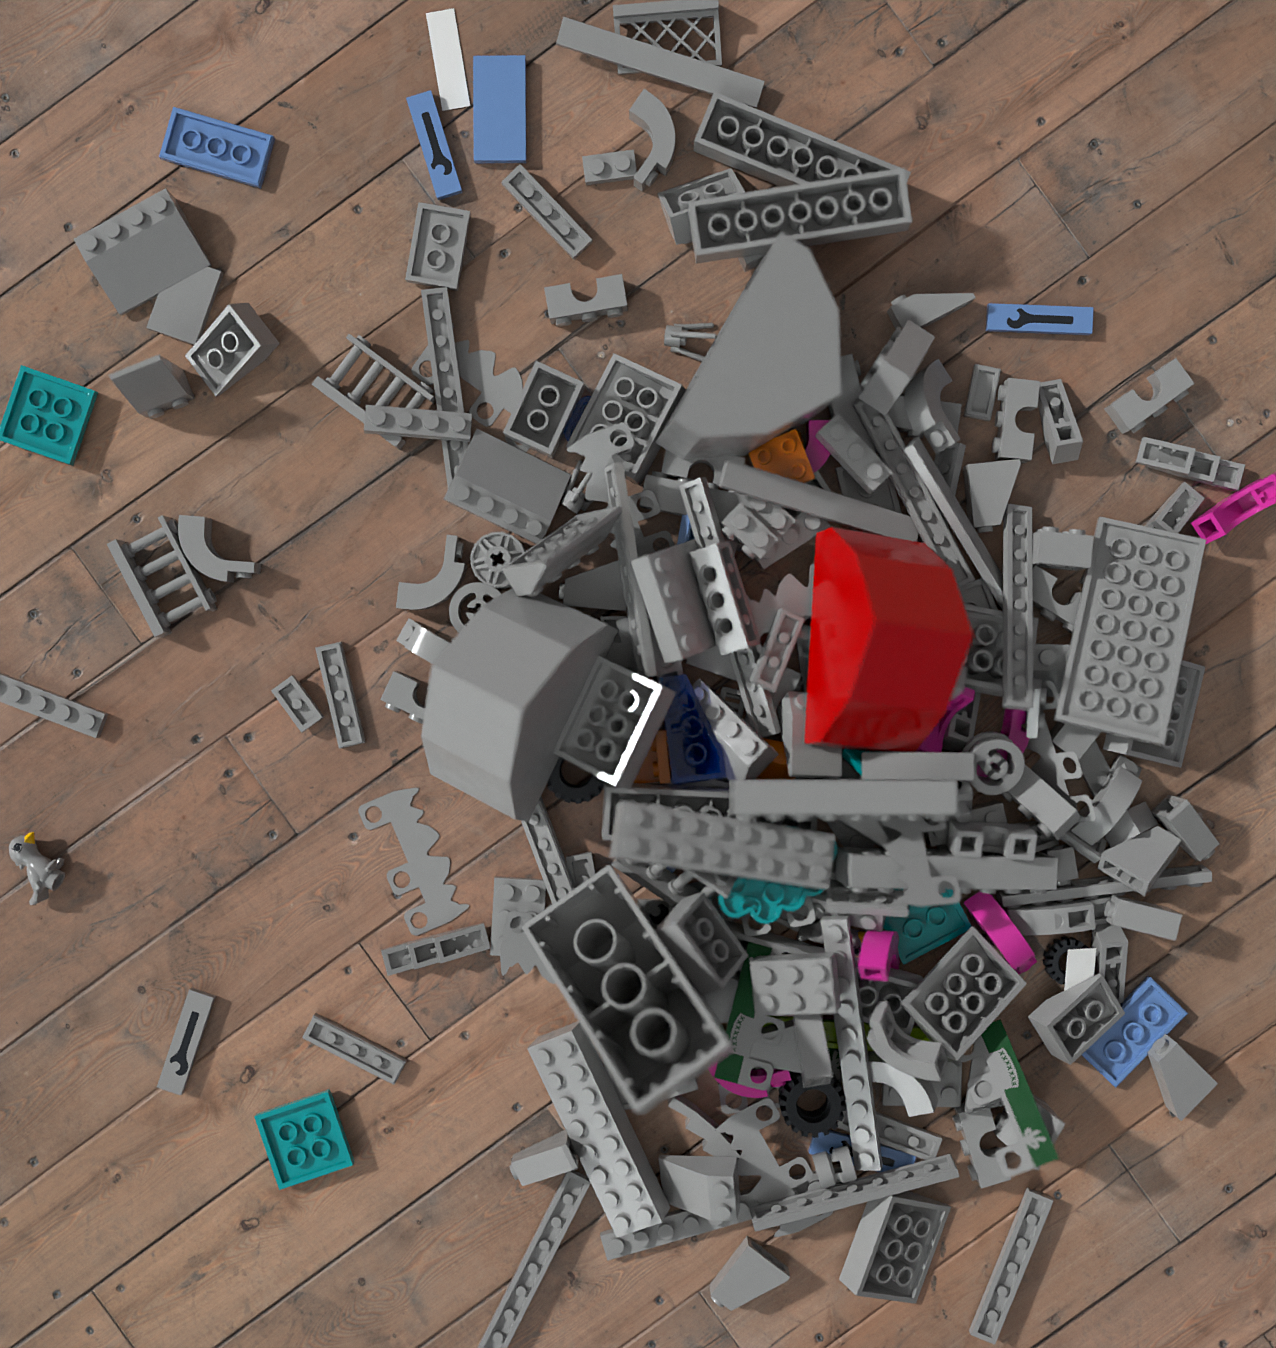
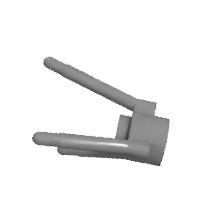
(678, 334)
(575, 497)

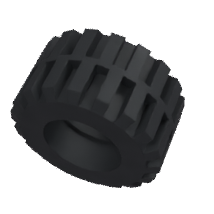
(570, 792)
(816, 1120)

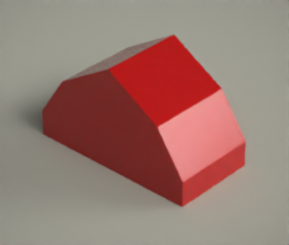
(881, 642)

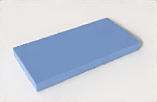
(499, 109)
(217, 147)
(1147, 1017)

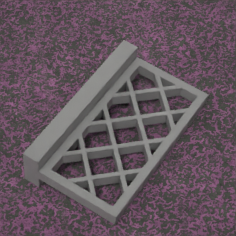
(670, 11)

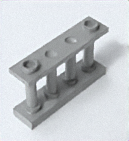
(351, 401)
(148, 598)
(671, 887)

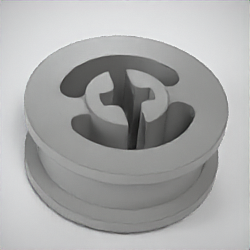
(480, 590)
(1001, 774)

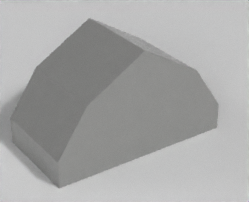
(767, 366)
(506, 697)
(607, 952)

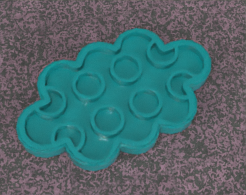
(765, 899)

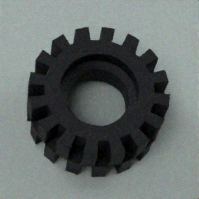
(1055, 952)

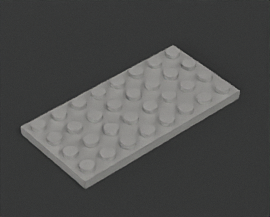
(1130, 631)

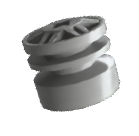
(483, 553)

